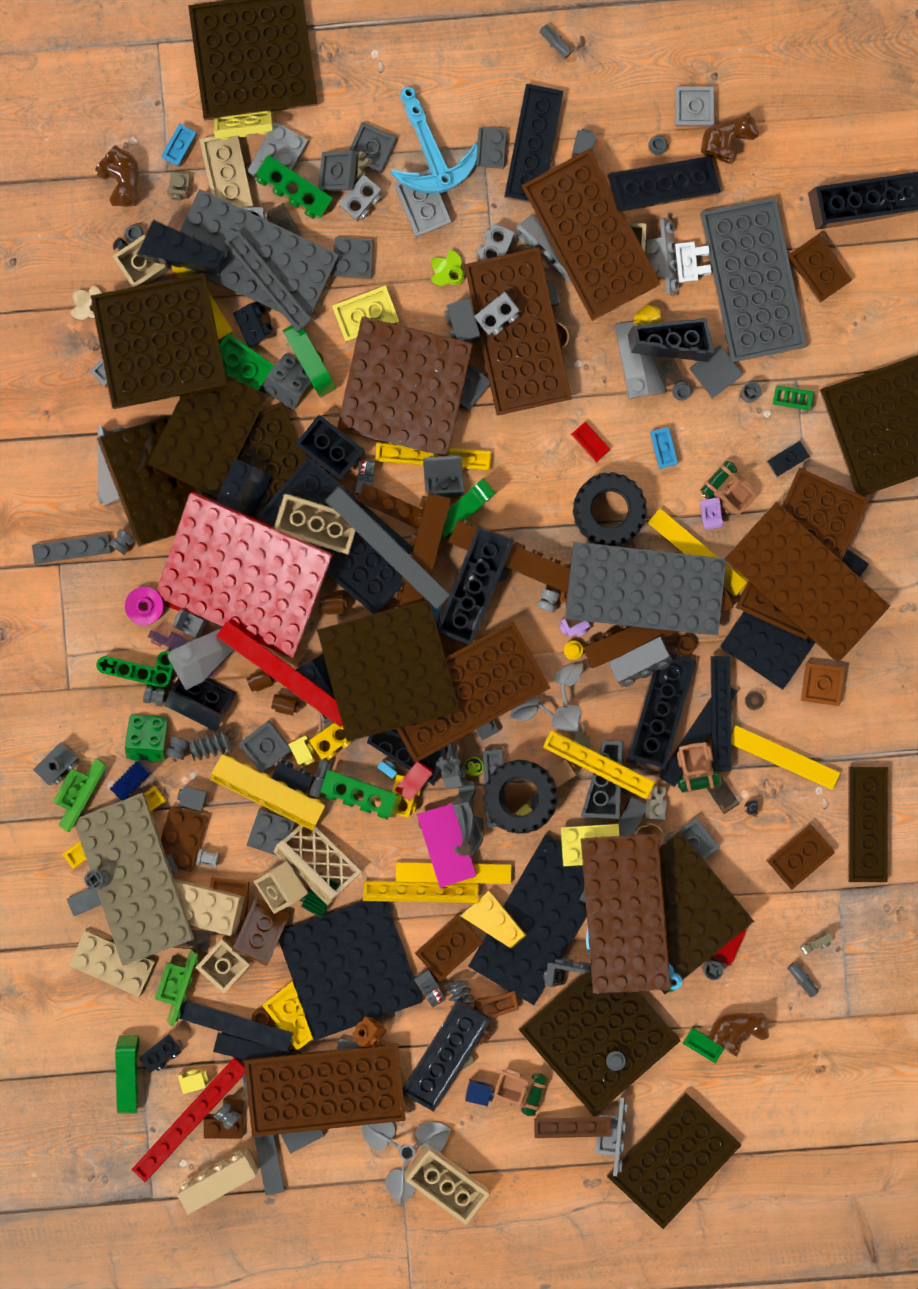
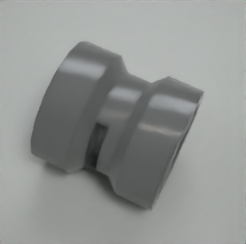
(753, 390)
(122, 541)
(154, 695)
(177, 747)
(100, 876)
(712, 969)
(227, 1115)

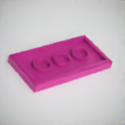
(441, 834)

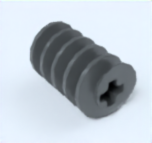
(210, 745)
(459, 992)

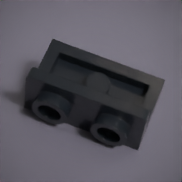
(254, 324)
(292, 777)
(160, 1052)

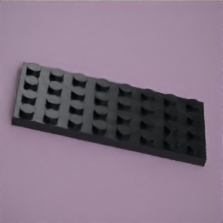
(363, 569)
(772, 650)
(547, 911)

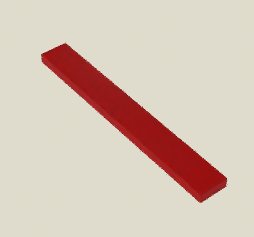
(280, 671)
(189, 1119)

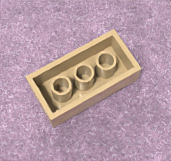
(314, 524)
(210, 907)
(217, 1181)
(446, 1184)

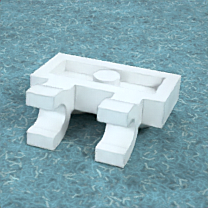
(687, 264)

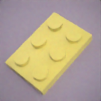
(243, 125)
(372, 304)
(572, 840)

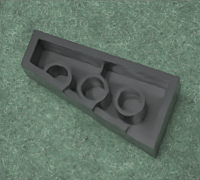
(603, 795)

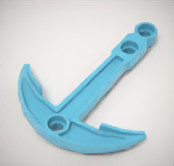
(435, 161)

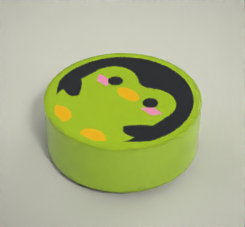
(473, 766)

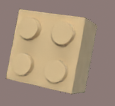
(135, 270)
(280, 887)
(223, 965)

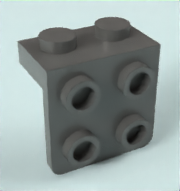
(287, 381)
(443, 475)
(556, 971)

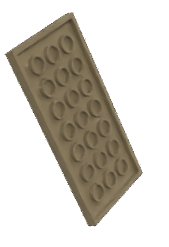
(141, 893)

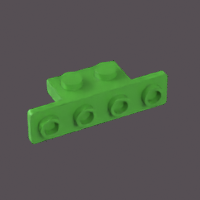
(76, 792)
(174, 983)

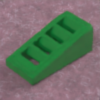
(800, 406)

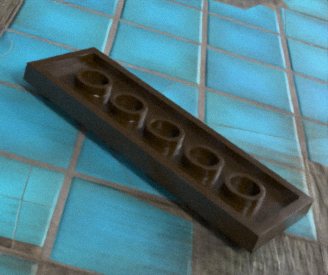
(867, 824)

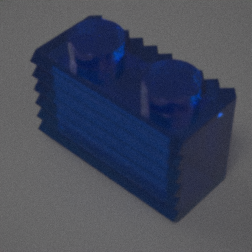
(130, 780)

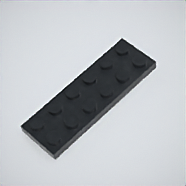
(533, 138)
(663, 183)
(445, 1055)

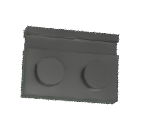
(491, 148)

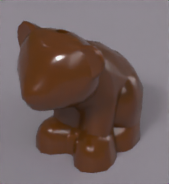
(719, 136)
(124, 168)
(731, 1026)

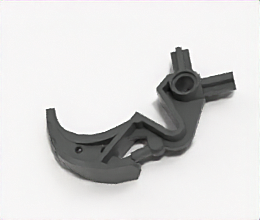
(471, 826)

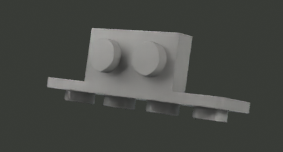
(662, 256)
(613, 1145)

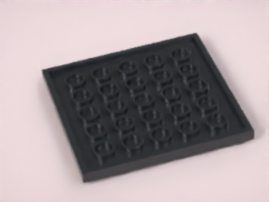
(349, 967)

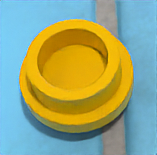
(573, 650)

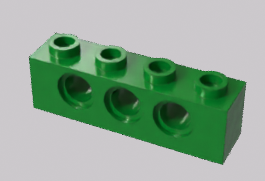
(320, 199)
(389, 800)

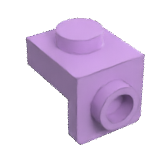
(711, 513)
(578, 629)

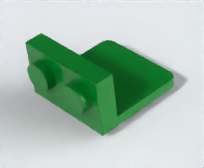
(146, 738)

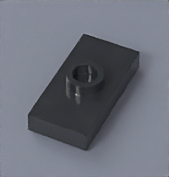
(788, 459)

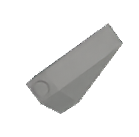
(534, 236)
(638, 369)
(107, 491)
(198, 658)

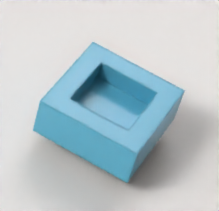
(388, 768)

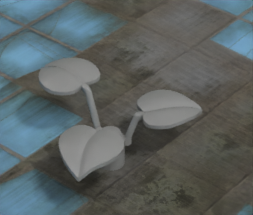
(565, 717)
(380, 1134)

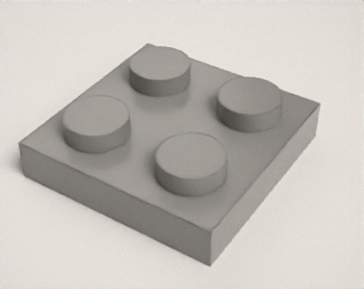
(694, 106)

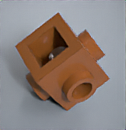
(369, 1032)

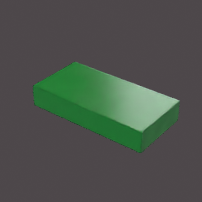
(703, 1045)

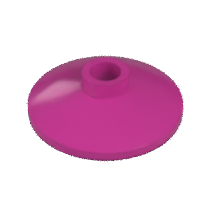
(134, 603)

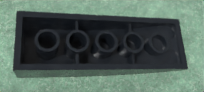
(864, 200)
(474, 585)
(660, 714)

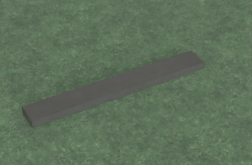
(387, 547)
(268, 1159)

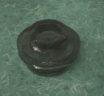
(749, 696)

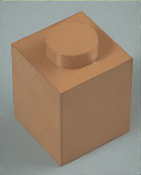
(562, 772)

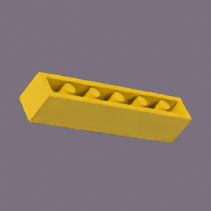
(267, 792)

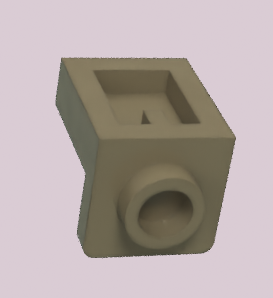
(178, 186)

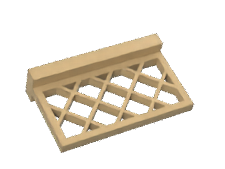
(309, 875)

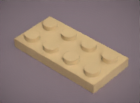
(226, 170)
(101, 960)

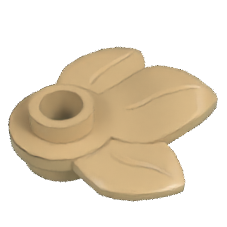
(83, 303)

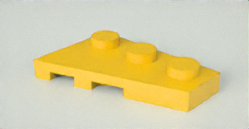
(494, 920)
(289, 1015)

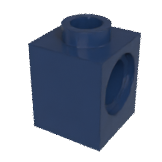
(479, 1092)

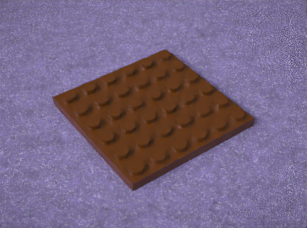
(405, 386)

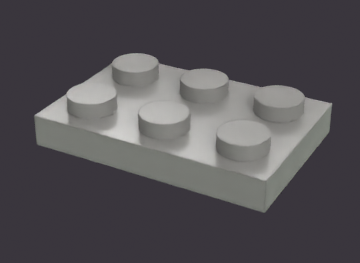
(281, 145)
(424, 210)

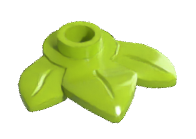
(445, 268)

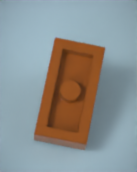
(497, 1005)

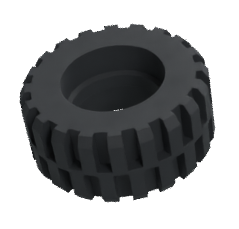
(609, 483)
(494, 796)

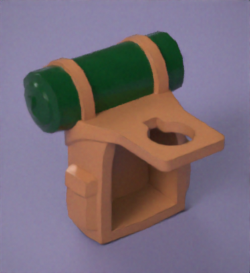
(731, 490)
(697, 768)
(520, 1090)

